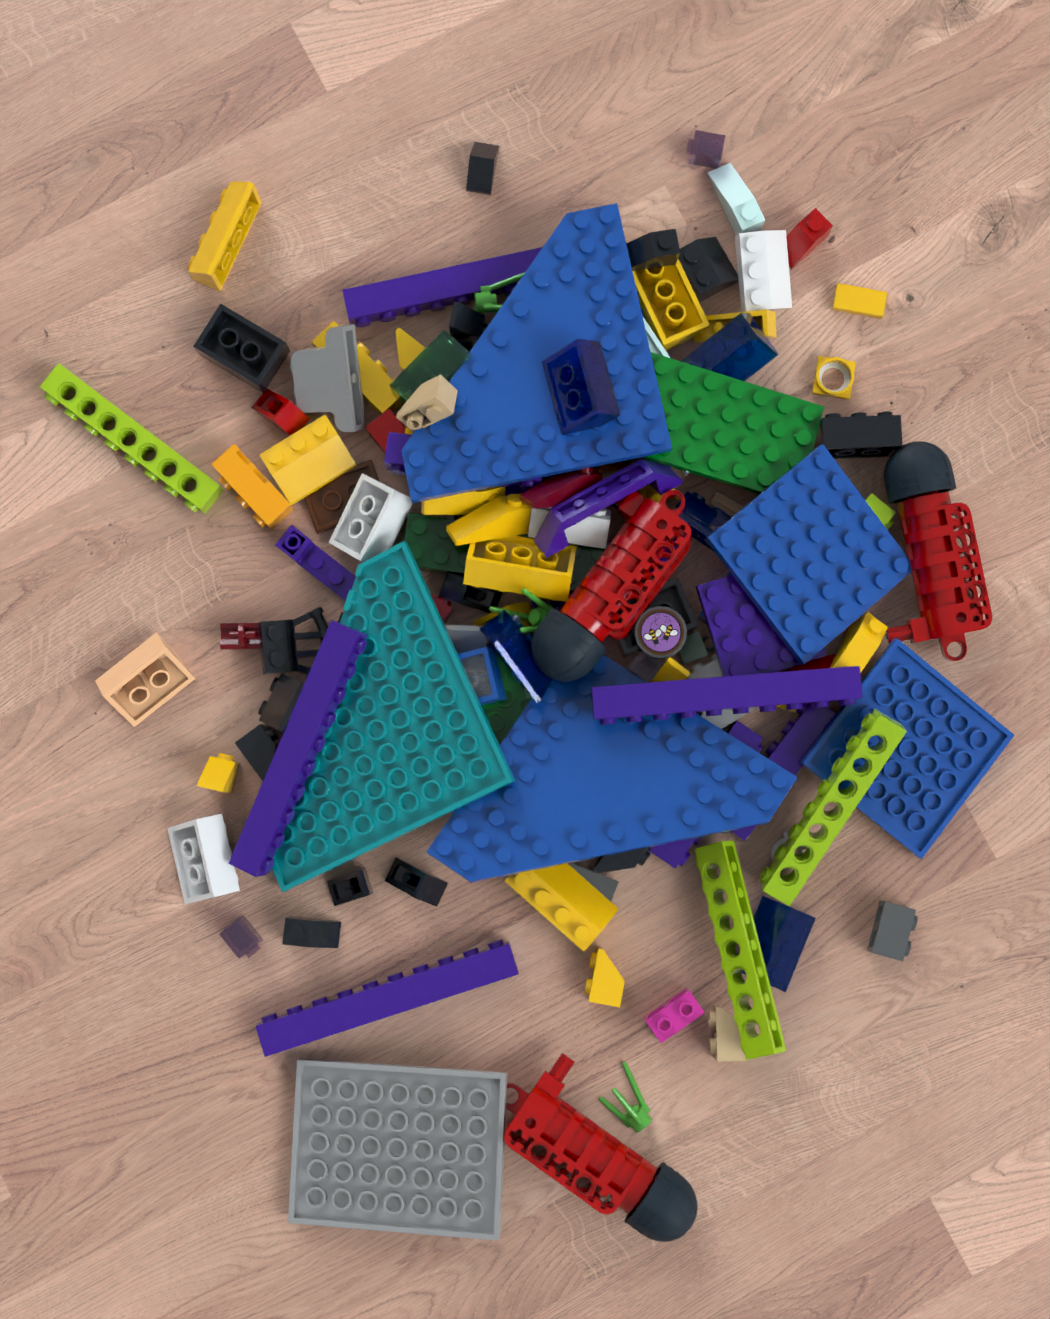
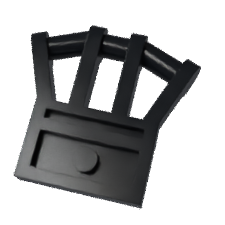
(279, 643)

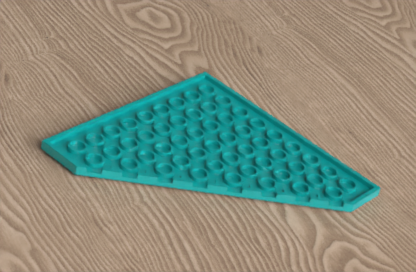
(402, 739)

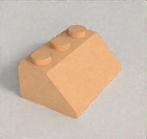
(144, 680)

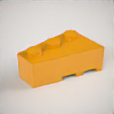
(252, 487)

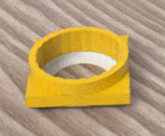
(845, 366)

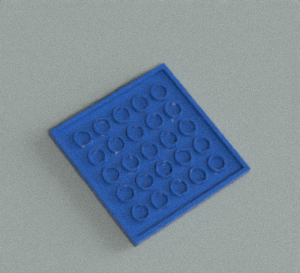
(810, 554)
(934, 765)

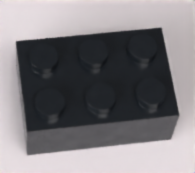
(242, 348)
(860, 435)
(669, 596)

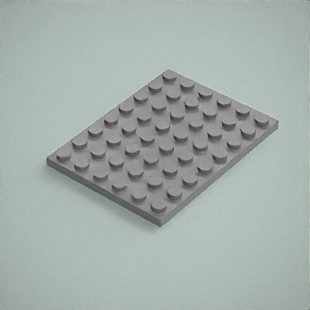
(398, 1148)

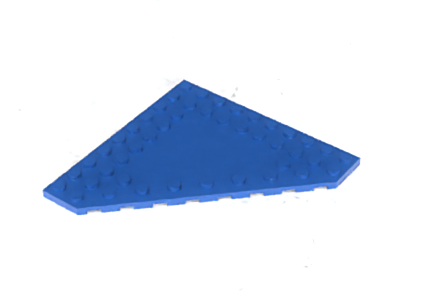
(503, 406)
(606, 787)

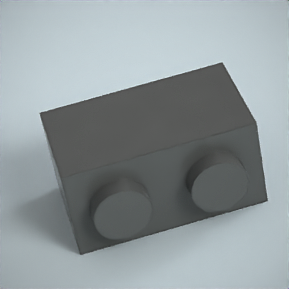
(892, 930)

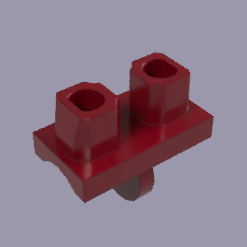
(239, 636)

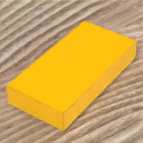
(859, 301)

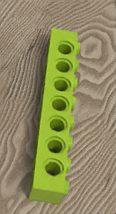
(62, 381)
(787, 887)
(750, 958)

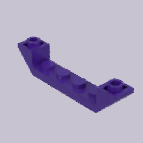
(551, 535)
(316, 562)

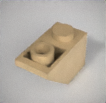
(431, 399)
(726, 1037)

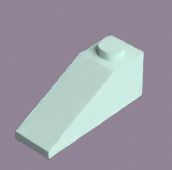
(736, 200)

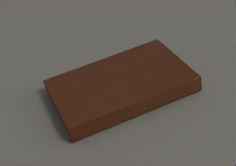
(329, 501)

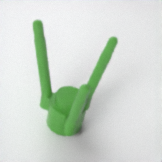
(487, 302)
(535, 616)
(636, 1115)

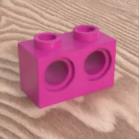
(674, 1015)

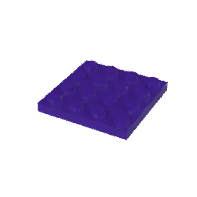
(740, 632)

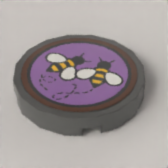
(660, 632)

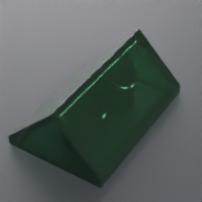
(440, 357)

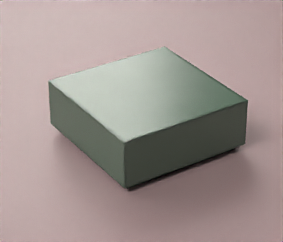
(693, 648)

